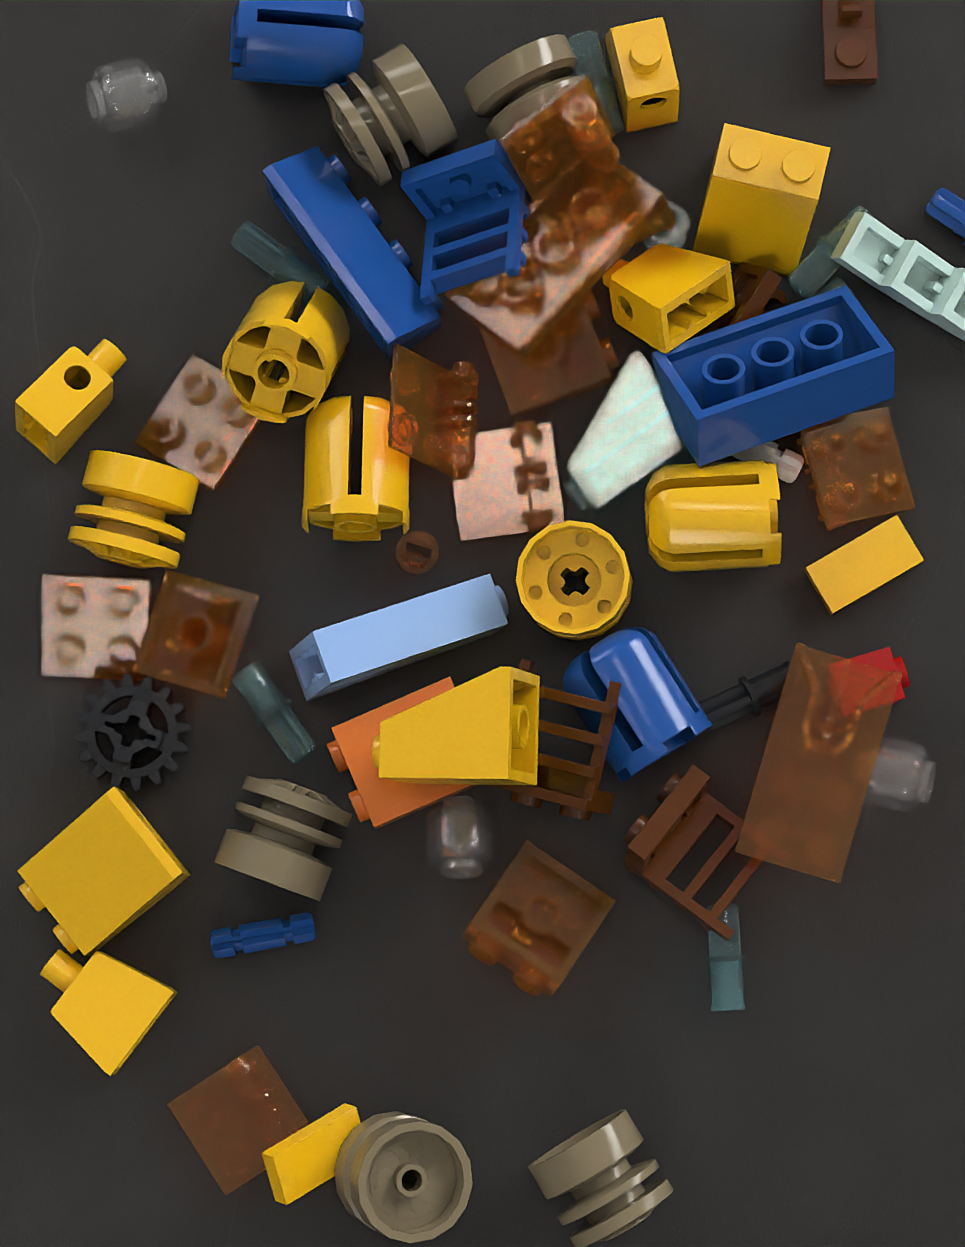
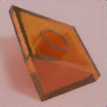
(195, 634)

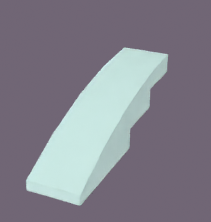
(904, 272)

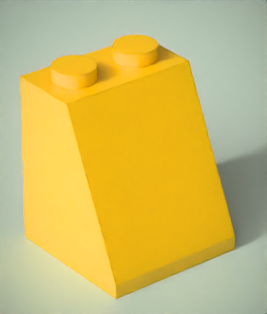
(760, 199)
(466, 735)
(101, 873)

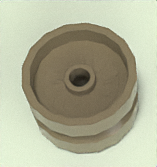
(521, 82)
(403, 1176)

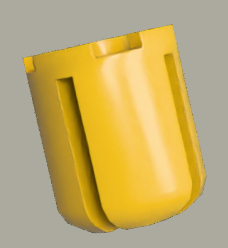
(272, 338)
(329, 473)
(713, 516)

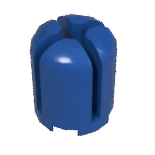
(296, 41)
(653, 703)

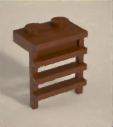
(567, 781)
(670, 834)

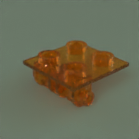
(560, 137)
(433, 411)
(199, 424)
(856, 468)
(509, 483)
(93, 625)
(238, 1117)

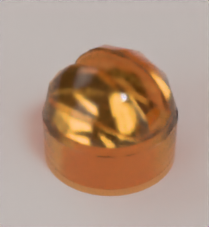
(415, 562)

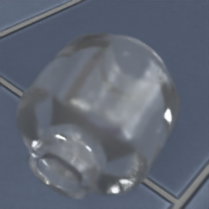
(125, 94)
(901, 776)
(460, 838)

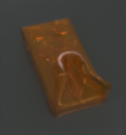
(572, 240)
(818, 763)

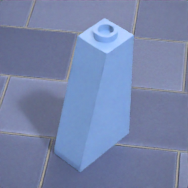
(398, 636)

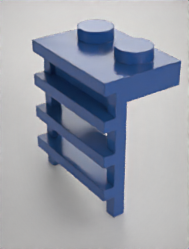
(471, 216)

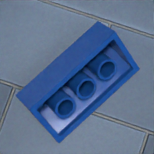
(351, 249)
(775, 375)

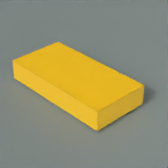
(863, 564)
(309, 1154)

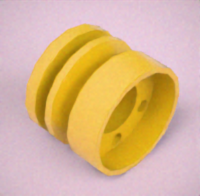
(133, 509)
(574, 549)

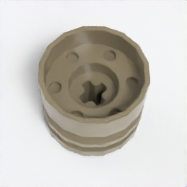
(390, 114)
(283, 837)
(601, 1179)

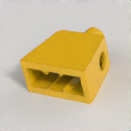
(644, 71)
(669, 294)
(54, 412)
(105, 1005)

